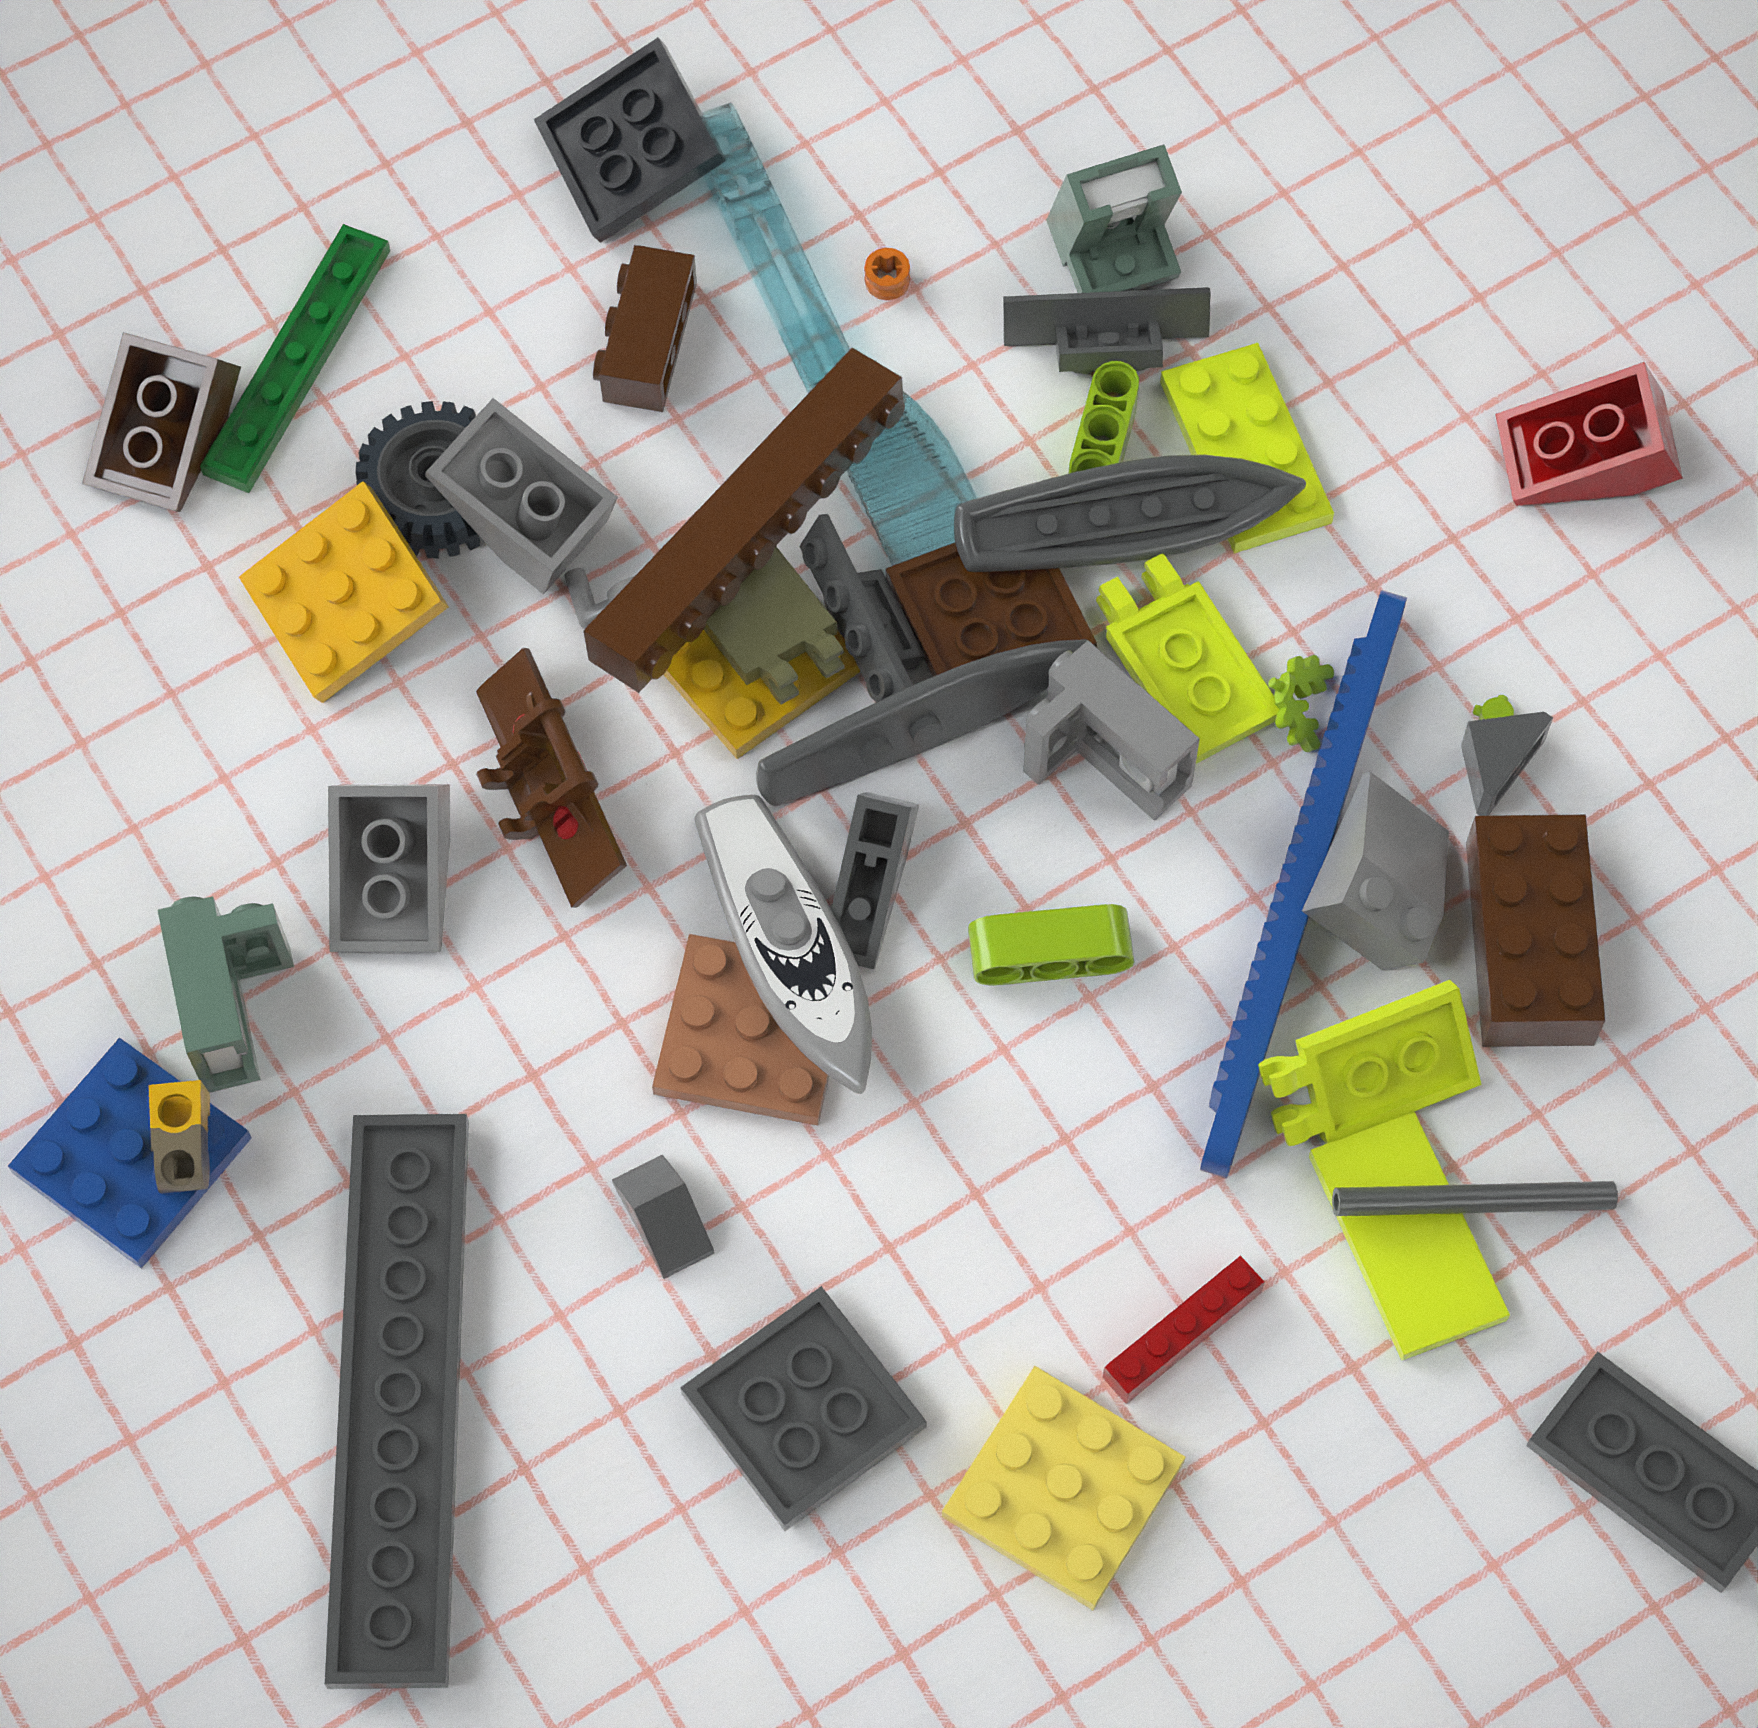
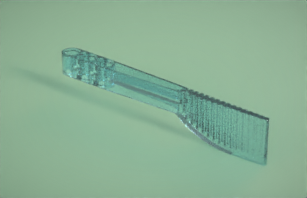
(911, 471)

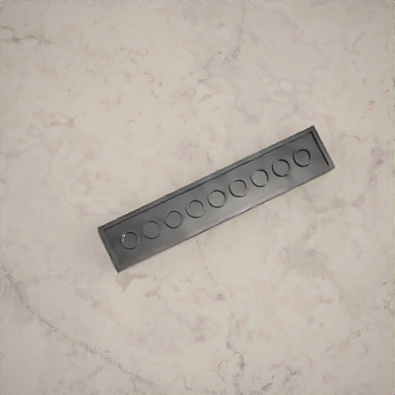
(398, 1404)

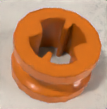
(886, 260)

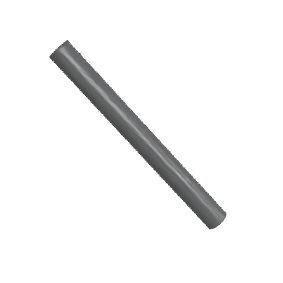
(1474, 1198)

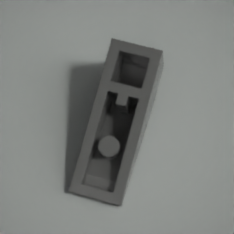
(872, 872)

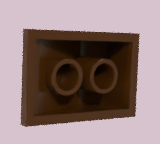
(159, 421)

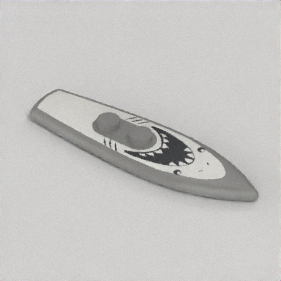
(788, 938)

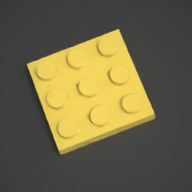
(1063, 1487)

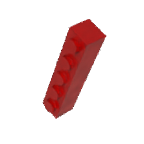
(1183, 1329)

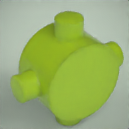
(1494, 708)

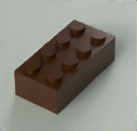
(1534, 931)

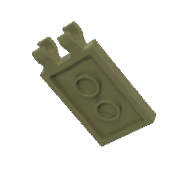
(773, 623)

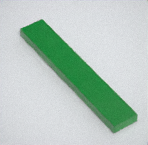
(295, 359)

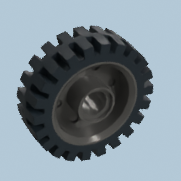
(397, 468)

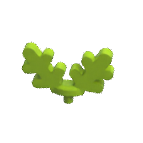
(1302, 679)

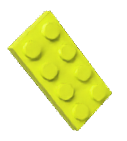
(1236, 411)

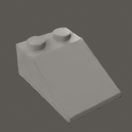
(521, 495)
(387, 866)
(1383, 878)

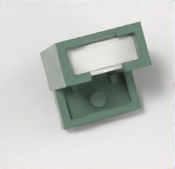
(1113, 223)
(205, 963)

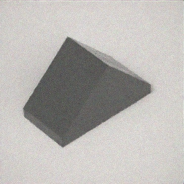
(1498, 753)
(664, 1215)

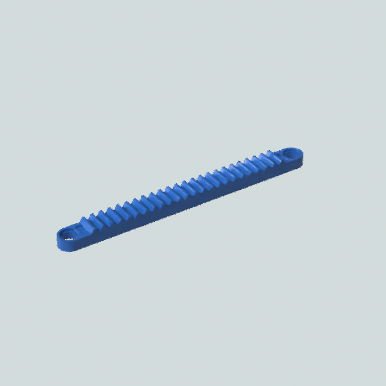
(1304, 858)

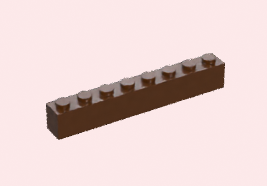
(744, 521)

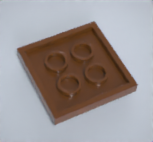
(979, 614)

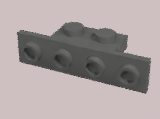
(1107, 325)
(864, 611)

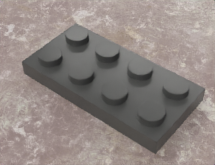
(1654, 1470)

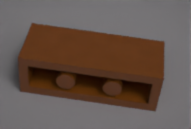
(646, 328)

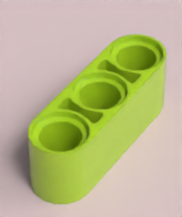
(1106, 417)
(1050, 944)

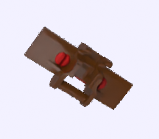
(547, 779)

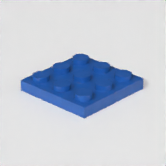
(99, 1159)

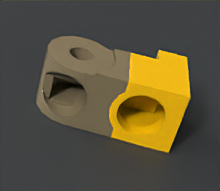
(180, 1135)

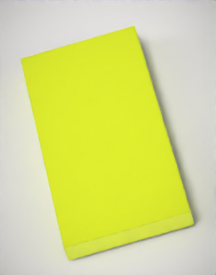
(1418, 1266)

